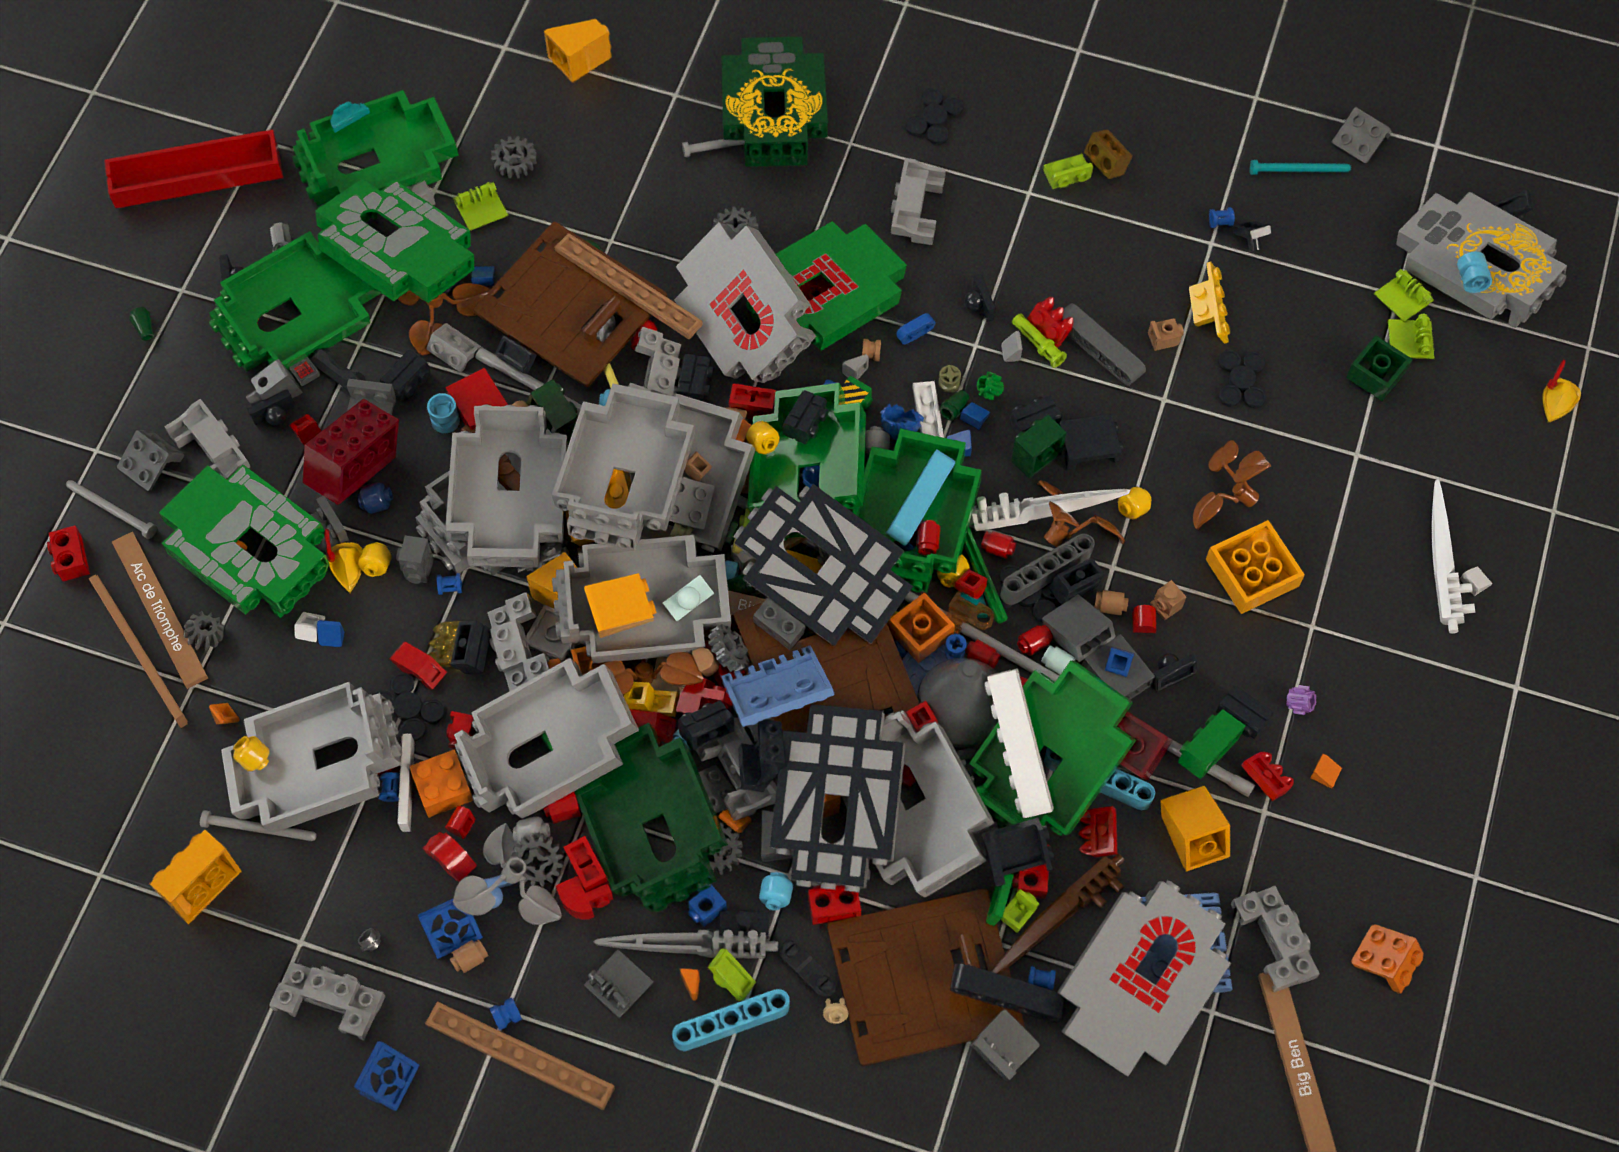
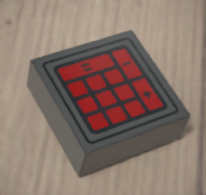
(304, 371)

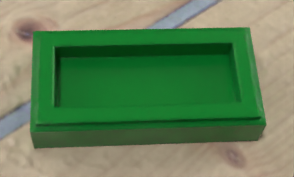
(999, 901)

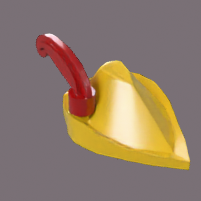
(1559, 396)
(344, 562)

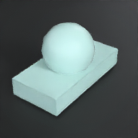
(688, 598)

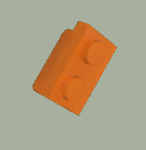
(1389, 956)

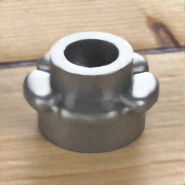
(369, 940)

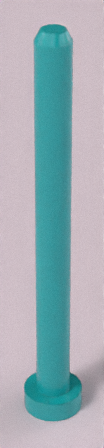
(1256, 167)

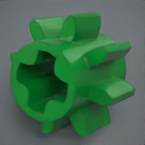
(990, 385)

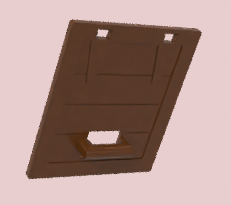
(551, 302)
(858, 671)
(905, 971)

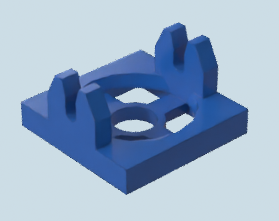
(443, 948)
(408, 1067)

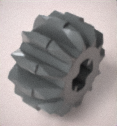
(203, 631)

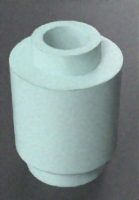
(1056, 659)

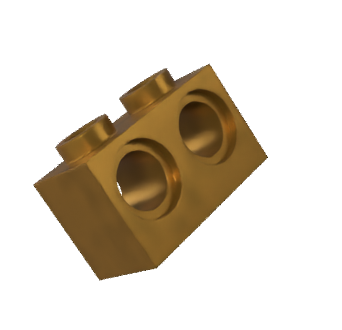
(1108, 153)

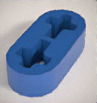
(915, 328)

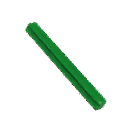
(979, 567)

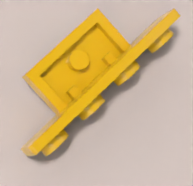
(1208, 303)

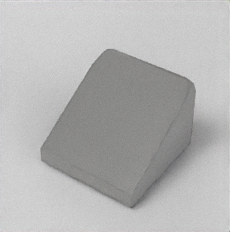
(1012, 347)
(856, 366)

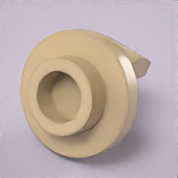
(835, 1012)

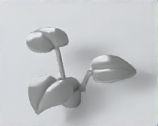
(475, 898)

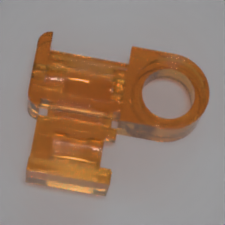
(966, 610)

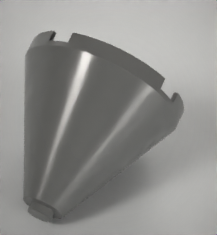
(960, 700)

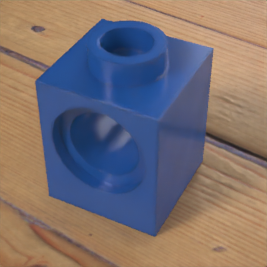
(707, 896)

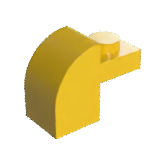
(646, 698)

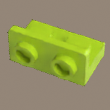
(1068, 171)

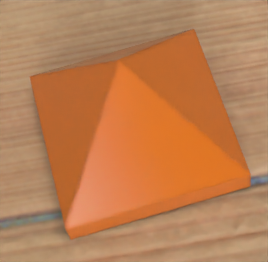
(223, 713)

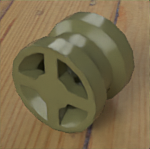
(953, 375)
(679, 530)

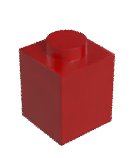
(563, 809)

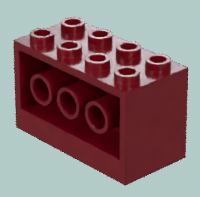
(350, 451)
(1147, 749)

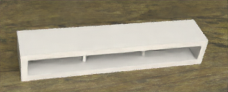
(1020, 743)

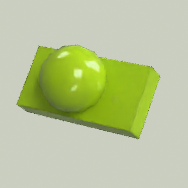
(731, 975)

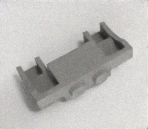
(910, 195)
(662, 365)
(211, 436)
(511, 643)
(740, 802)
(1282, 935)
(329, 991)

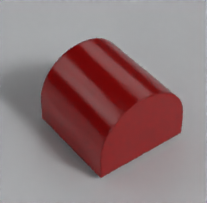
(971, 584)
(1144, 619)
(921, 715)
(460, 822)

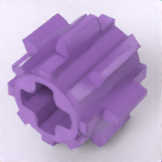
(1301, 699)

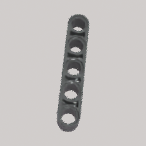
(1103, 346)
(1042, 577)

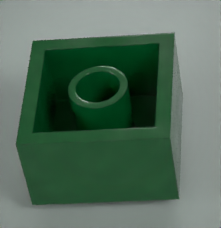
(1379, 368)
(559, 412)
(1038, 446)

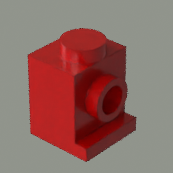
(460, 722)

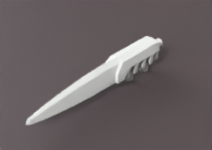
(1031, 509)
(1446, 579)

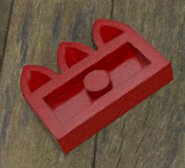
(1049, 321)
(1267, 775)
(1101, 832)

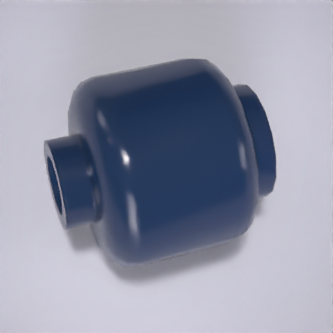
(374, 498)

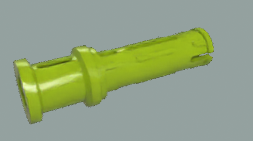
(1045, 346)

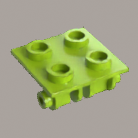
(480, 206)
(1404, 295)
(1412, 337)

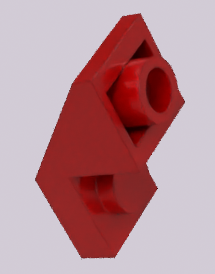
(416, 662)
(663, 724)

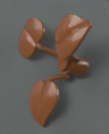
(465, 297)
(1249, 467)
(1059, 530)
(678, 670)

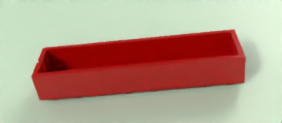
(193, 168)

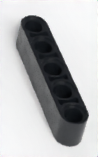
(1007, 993)

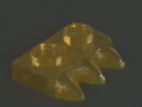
(444, 643)

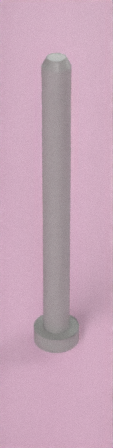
(687, 149)
(148, 530)
(207, 818)

